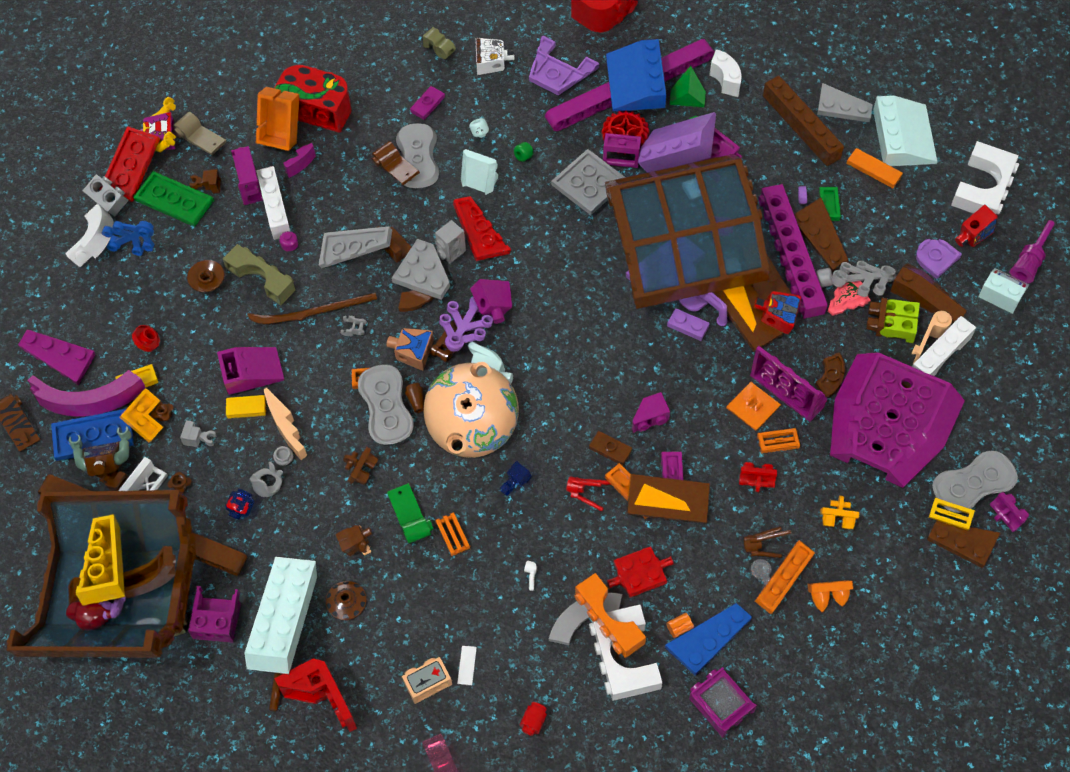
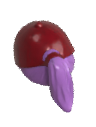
(94, 615)

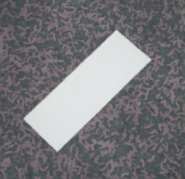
(467, 665)

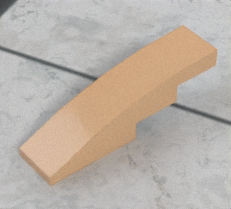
(283, 420)

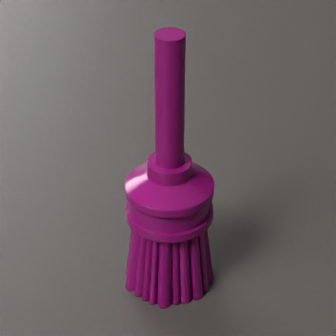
(1031, 257)

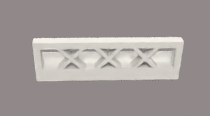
(140, 476)

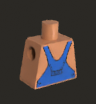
(412, 346)

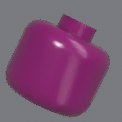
(288, 241)

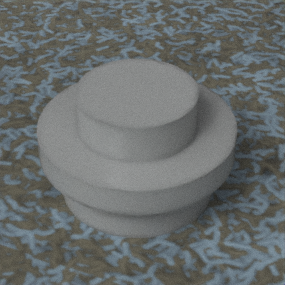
(283, 455)

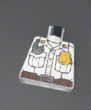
(491, 55)

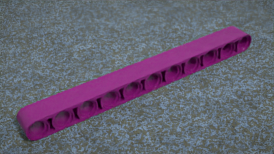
(600, 97)

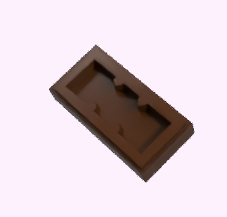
(610, 448)

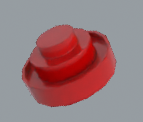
(145, 338)

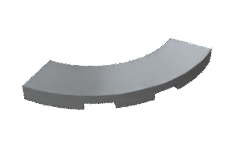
(575, 615)

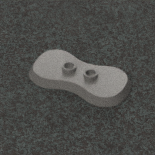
(417, 147)
(388, 417)
(986, 475)

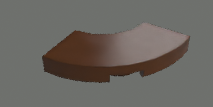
(413, 300)
(833, 375)

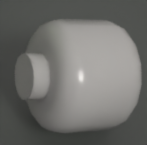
(824, 277)

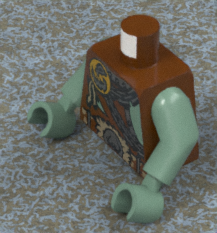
(104, 457)

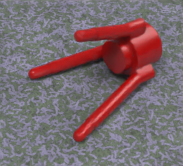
(576, 485)

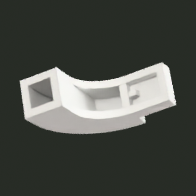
(93, 241)

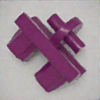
(1008, 512)

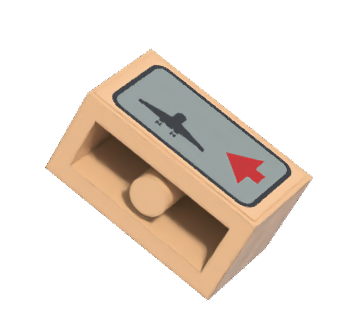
(426, 679)

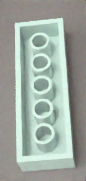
(281, 615)

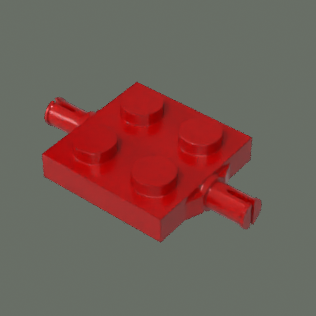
(640, 572)

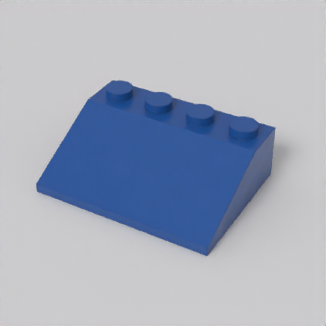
(636, 77)

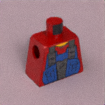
(977, 227)
(779, 310)

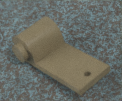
(191, 130)

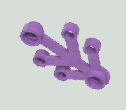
(463, 325)

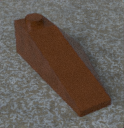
(919, 287)

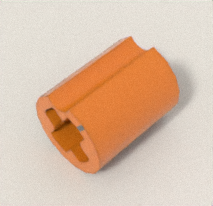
(680, 625)

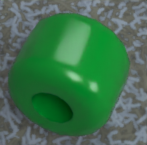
(523, 151)

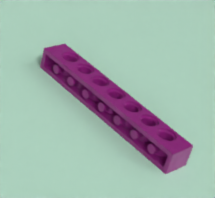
(776, 196)

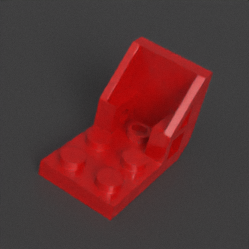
(305, 683)

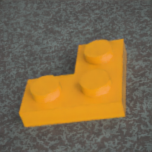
(137, 415)

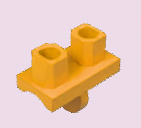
(829, 514)

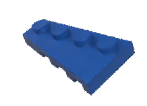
(706, 640)

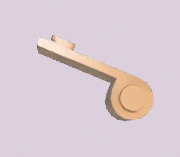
(939, 324)

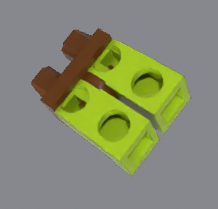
(894, 319)

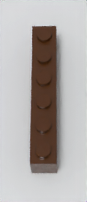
(803, 120)

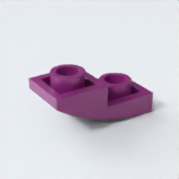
(302, 160)

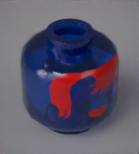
(239, 504)

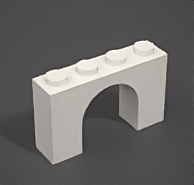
(1000, 166)
(624, 681)

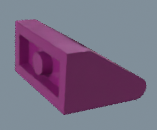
(621, 144)

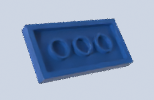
(92, 429)

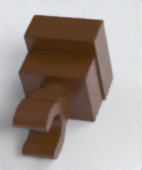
(211, 181)
(114, 481)

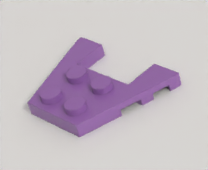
(555, 74)

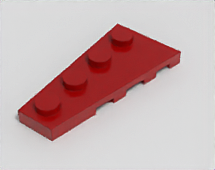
(479, 232)

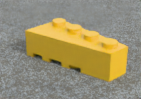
(103, 565)

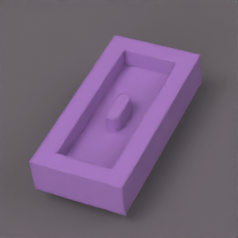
(688, 324)

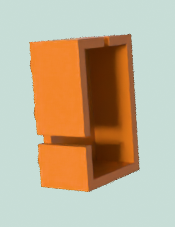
(281, 117)

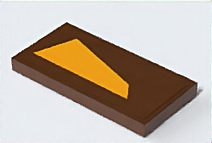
(745, 317)
(668, 498)

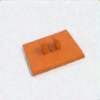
(753, 406)

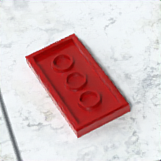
(131, 161)

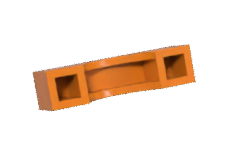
(624, 635)

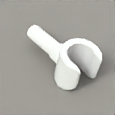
(531, 568)

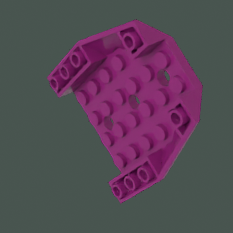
(909, 441)

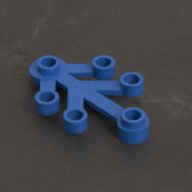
(142, 229)

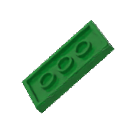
(173, 199)

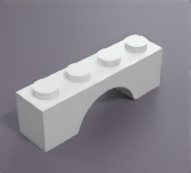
(273, 201)
(953, 339)

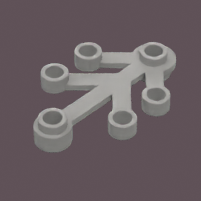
(885, 274)

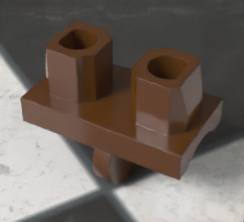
(358, 474)

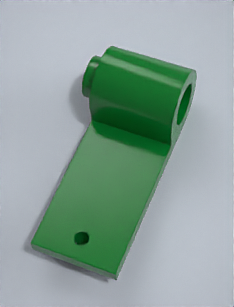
(409, 514)

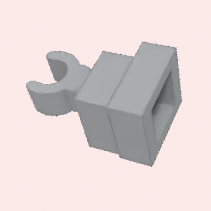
(192, 435)

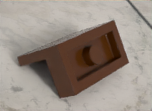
(398, 246)

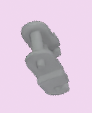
(349, 332)

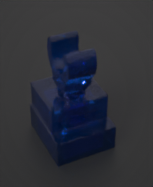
(518, 475)

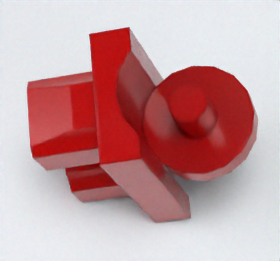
(757, 477)

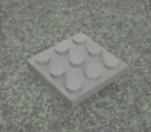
(585, 181)

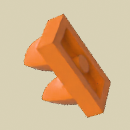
(821, 592)

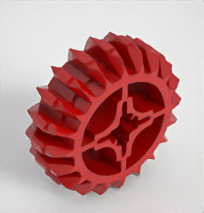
(626, 121)

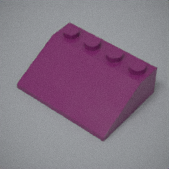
(787, 385)

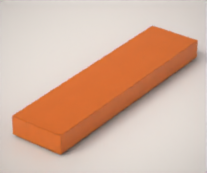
(784, 577)

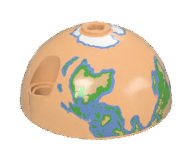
(485, 423)

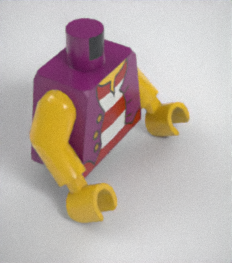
(162, 125)

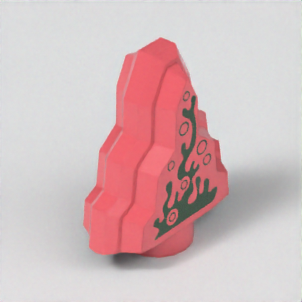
(847, 298)

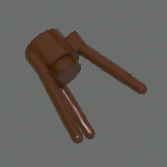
(753, 542)

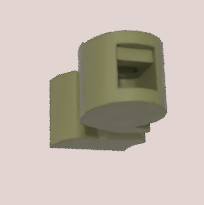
(442, 46)

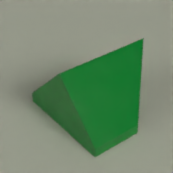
(688, 91)

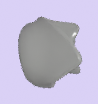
(260, 487)

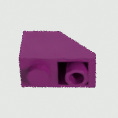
(651, 412)

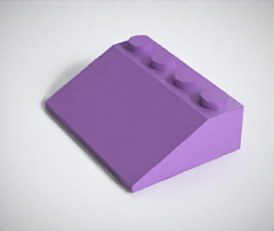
(678, 144)

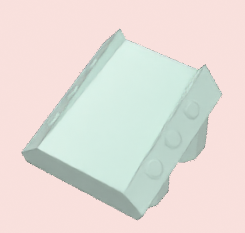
(478, 171)

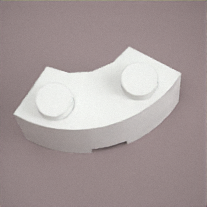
(727, 72)

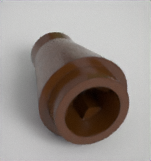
(415, 396)

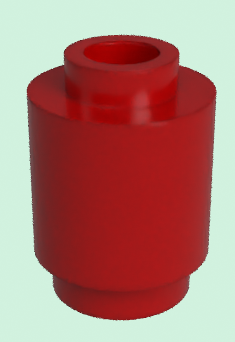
(533, 719)

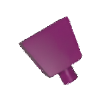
(492, 298)

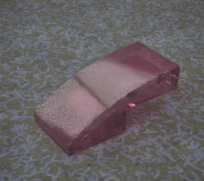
(439, 754)

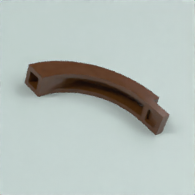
(141, 579)

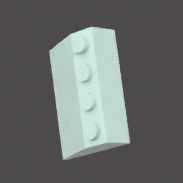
(903, 132)

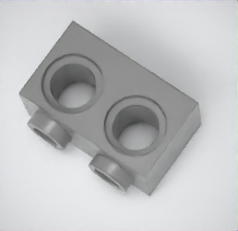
(104, 196)
(450, 242)

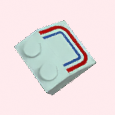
(1003, 290)

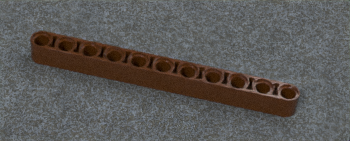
(207, 550)

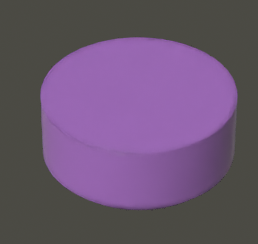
(802, 195)

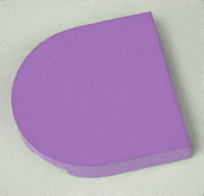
(936, 256)

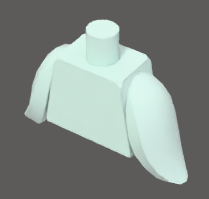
(483, 354)

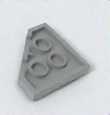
(422, 271)

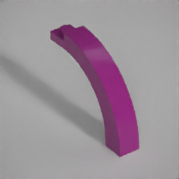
(89, 402)

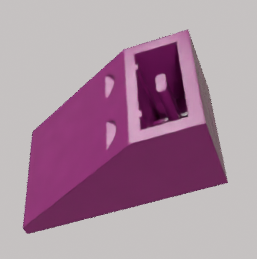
(249, 368)

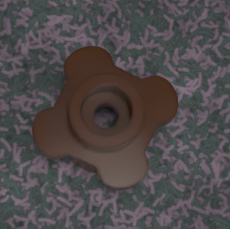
(164, 416)
(179, 477)

